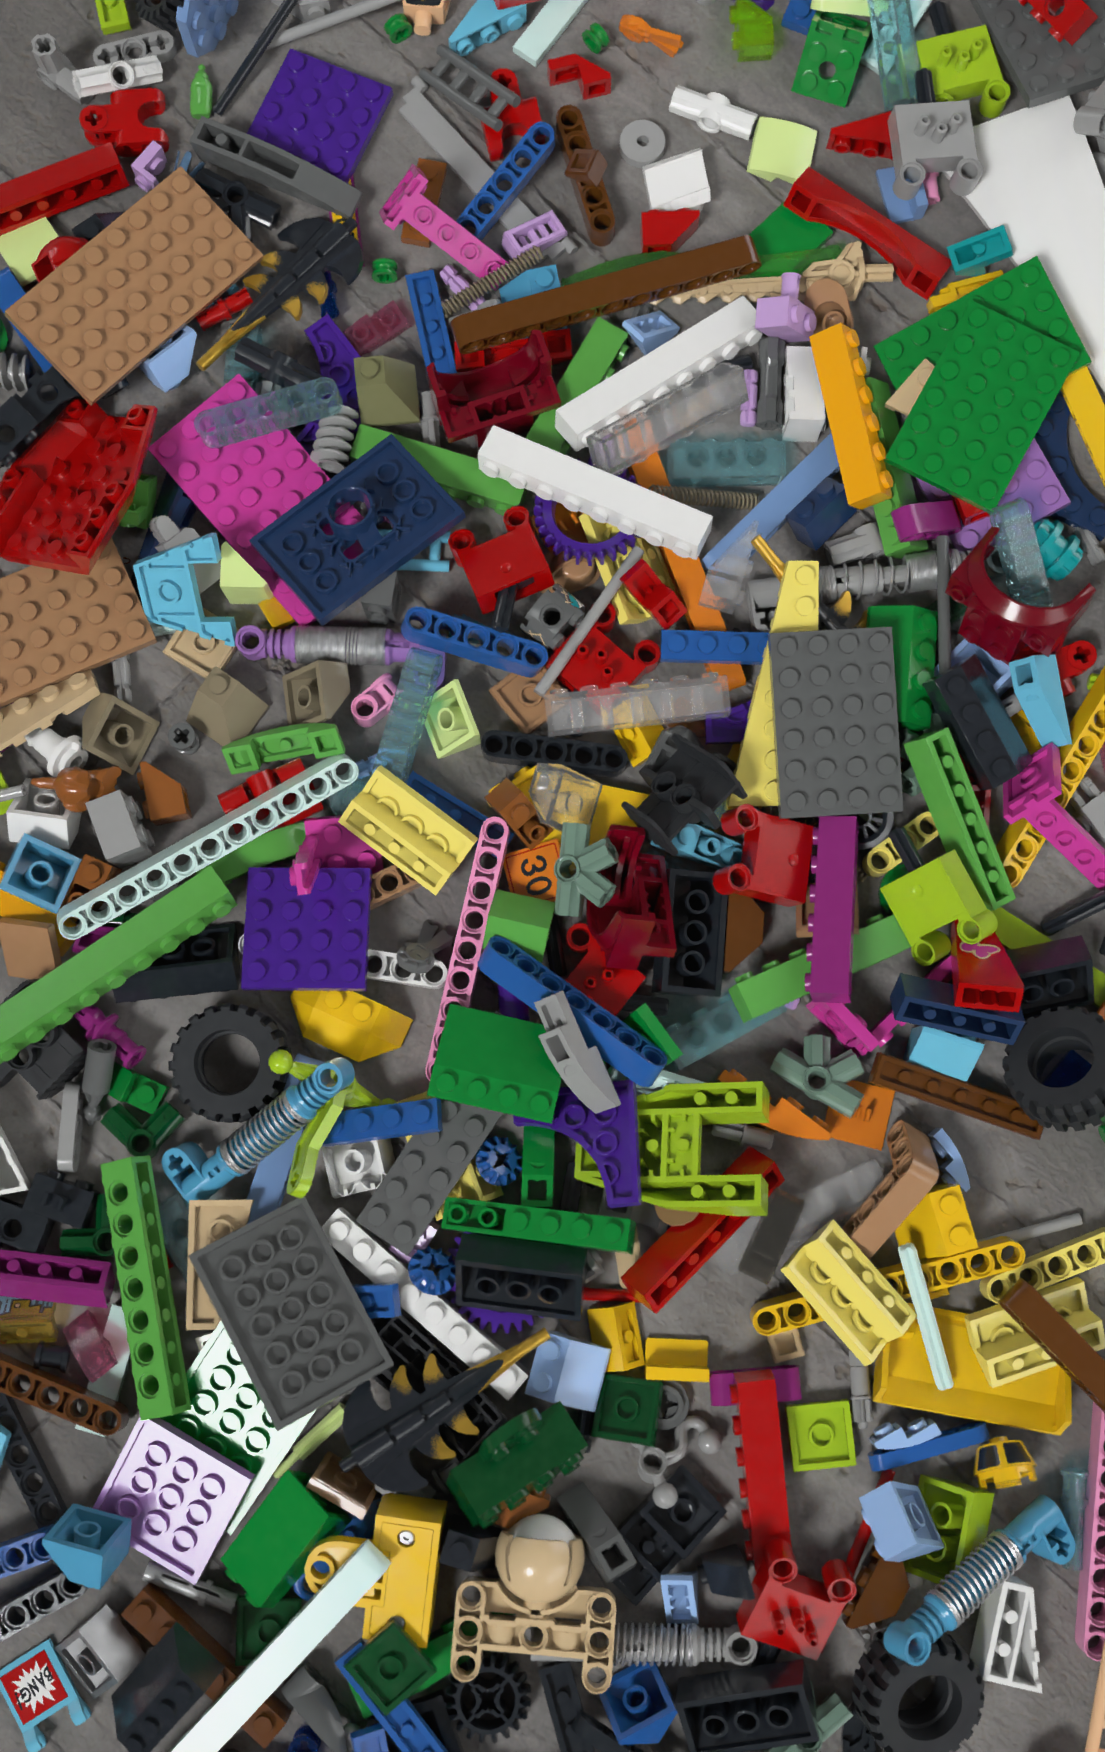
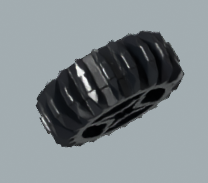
(505, 1717)

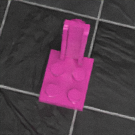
(410, 205)
(1032, 797)
(329, 846)
(852, 1029)

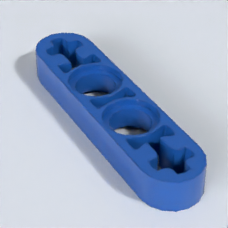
(948, 1441)

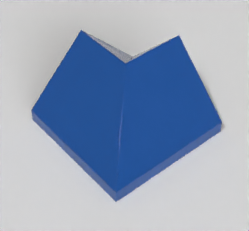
(639, 1705)

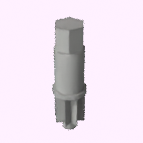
(860, 1389)

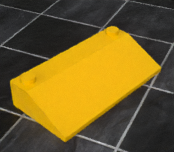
(906, 1380)

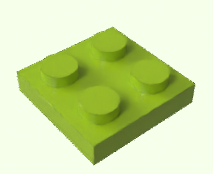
(820, 1435)

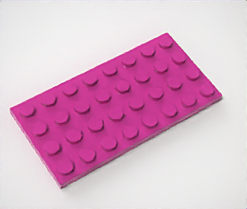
(246, 485)

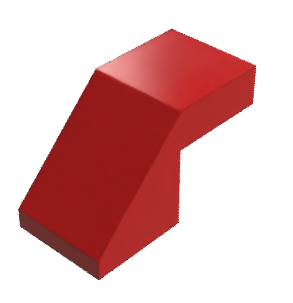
(591, 78)
(653, 594)

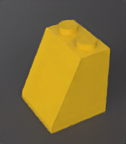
(938, 1224)

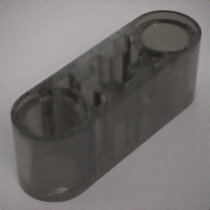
(771, 1236)

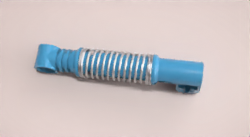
(237, 1153)
(1003, 1553)

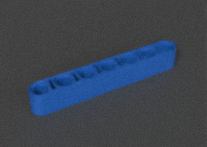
(614, 1039)

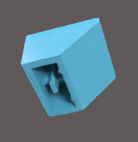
(943, 1052)

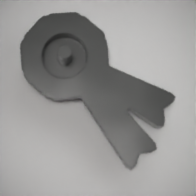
(420, 956)

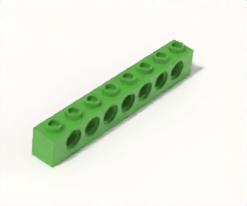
(145, 1288)

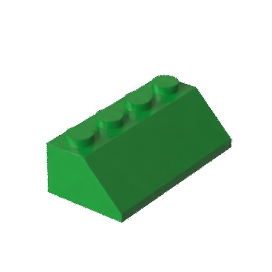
(914, 659)

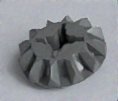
(677, 1412)

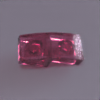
(377, 330)
(89, 1346)

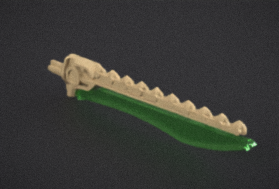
(831, 262)

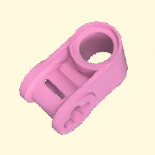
(378, 698)

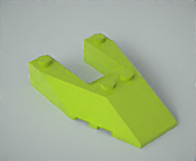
(671, 1148)

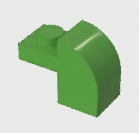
(143, 504)

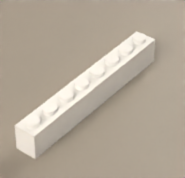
(660, 371)
(594, 492)
(431, 1311)

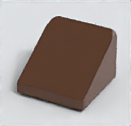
(586, 166)

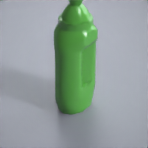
(201, 94)

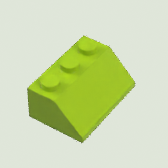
(961, 1520)

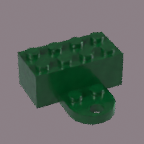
(516, 1461)

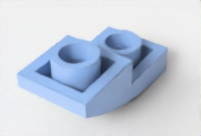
(953, 1167)
(893, 1437)

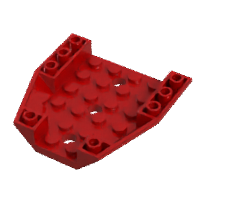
(73, 487)

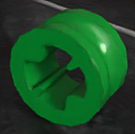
(398, 28)
(595, 38)
(384, 270)

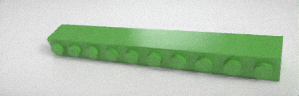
(112, 961)

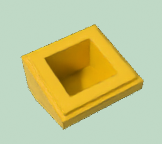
(275, 614)

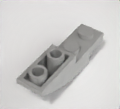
(576, 1064)

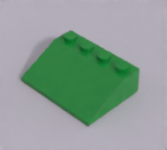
(495, 1065)

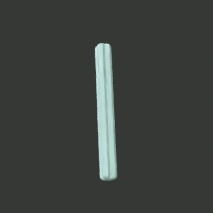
(925, 1316)

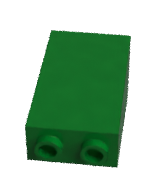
(278, 1538)

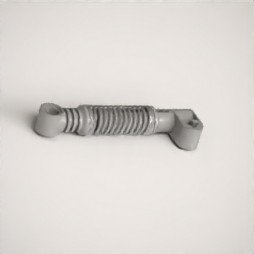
(666, 1645)

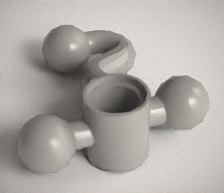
(708, 1441)

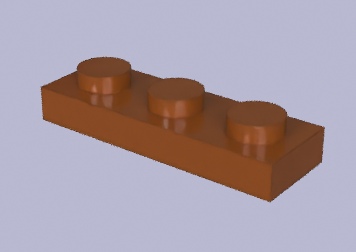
(436, 174)

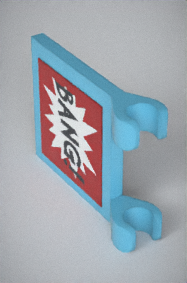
(36, 1689)

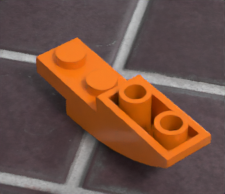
(785, 1115)

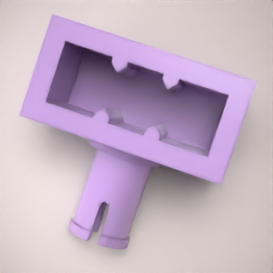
(785, 314)

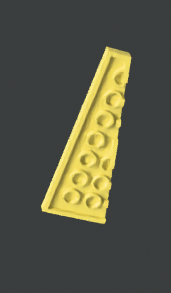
(794, 612)

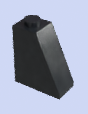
(469, 1548)

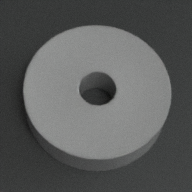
(646, 132)

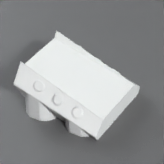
(677, 182)
(357, 1166)

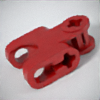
(124, 119)
(515, 119)
(1067, 665)

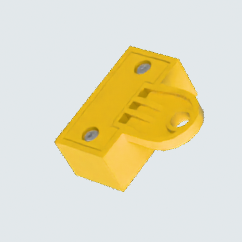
(411, 1537)

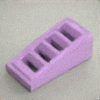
(515, 243)

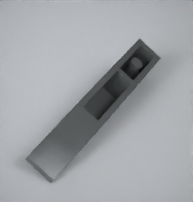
(272, 167)

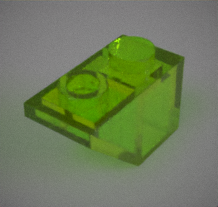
(752, 33)

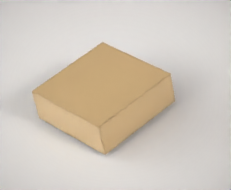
(785, 1346)

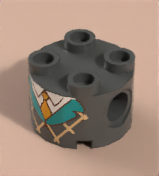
(547, 606)

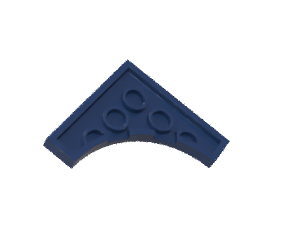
(1085, 509)

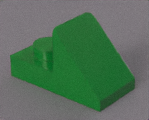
(136, 1089)

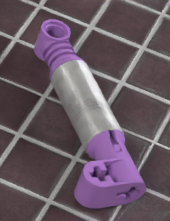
(335, 644)

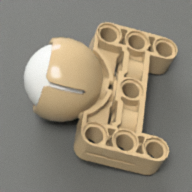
(537, 1571)

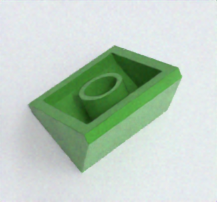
(520, 920)

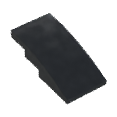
(665, 1536)

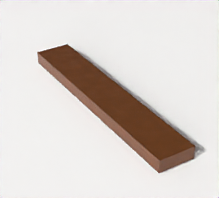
(952, 1095)

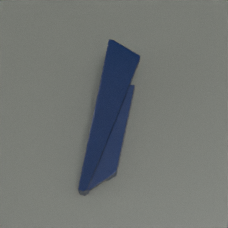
(171, 503)

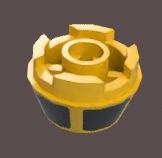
(1003, 1463)

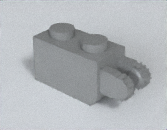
(170, 536)

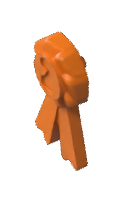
(640, 31)

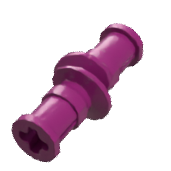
(103, 1027)

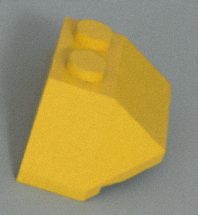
(349, 1023)

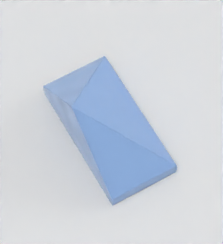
(650, 330)
(680, 1597)

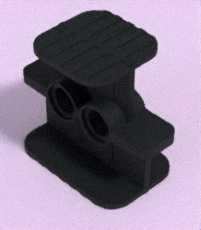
(683, 792)
(49, 1062)

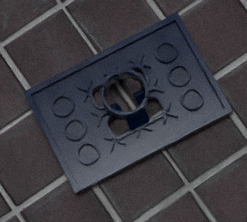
(394, 492)

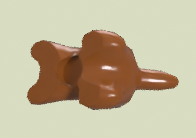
(77, 786)

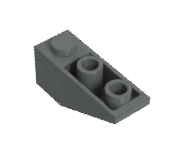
(600, 1536)

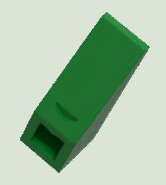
(537, 1167)

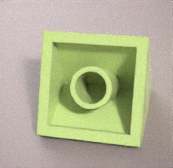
(239, 580)
(451, 721)

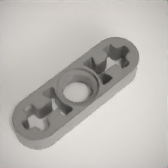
(141, 41)
(70, 1127)

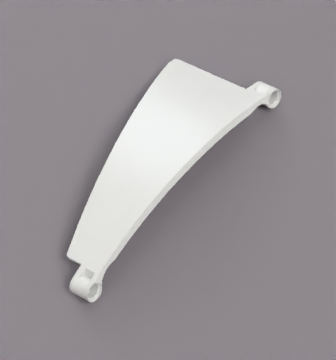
(1052, 205)

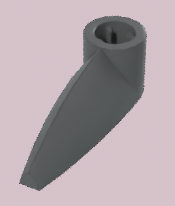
(314, 1704)

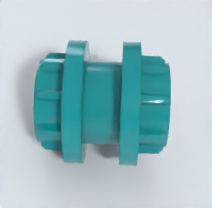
(1058, 553)

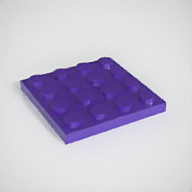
(321, 113)
(309, 938)

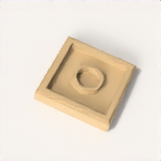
(199, 653)

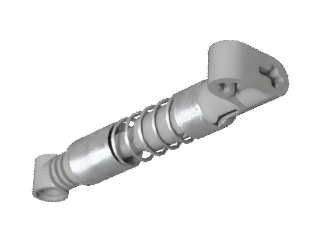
(916, 573)

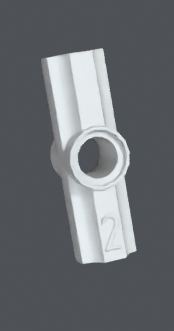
(100, 78)
(713, 112)

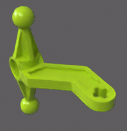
(317, 1130)

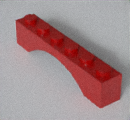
(824, 202)

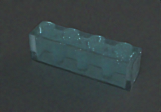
(895, 50)

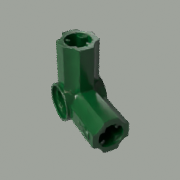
(130, 1130)
(88, 1240)

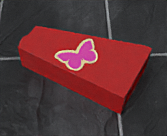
(984, 974)

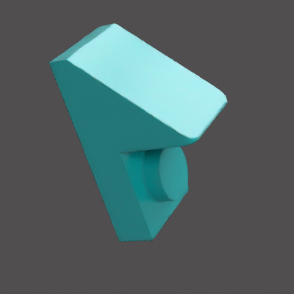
(975, 253)

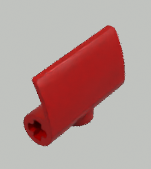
(261, 783)

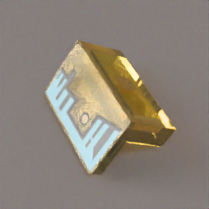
(27, 1321)

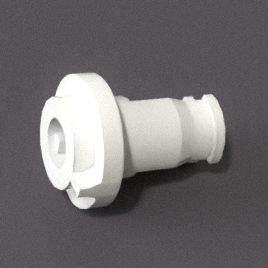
(58, 750)

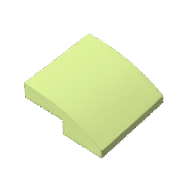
(781, 149)
(23, 246)

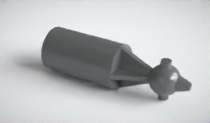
(97, 1076)

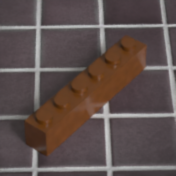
(155, 1613)

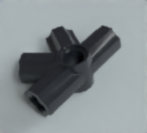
(251, 208)
(273, 364)

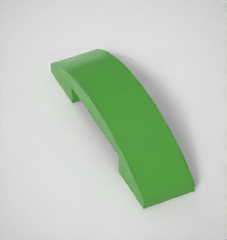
(283, 743)
(260, 852)

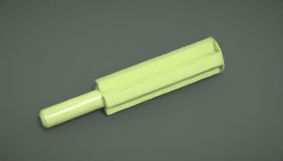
(313, 1439)

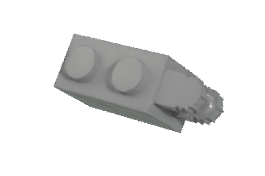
(1090, 814)

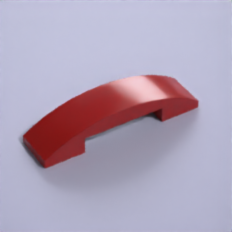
(557, 342)

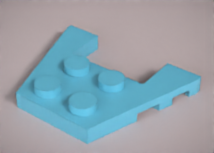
(172, 593)

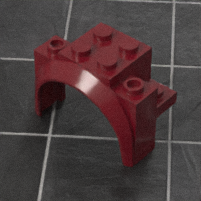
(496, 394)
(1002, 623)
(636, 918)

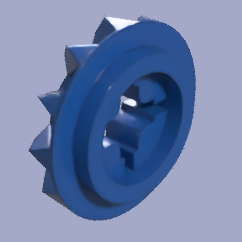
(486, 1160)
(425, 1279)

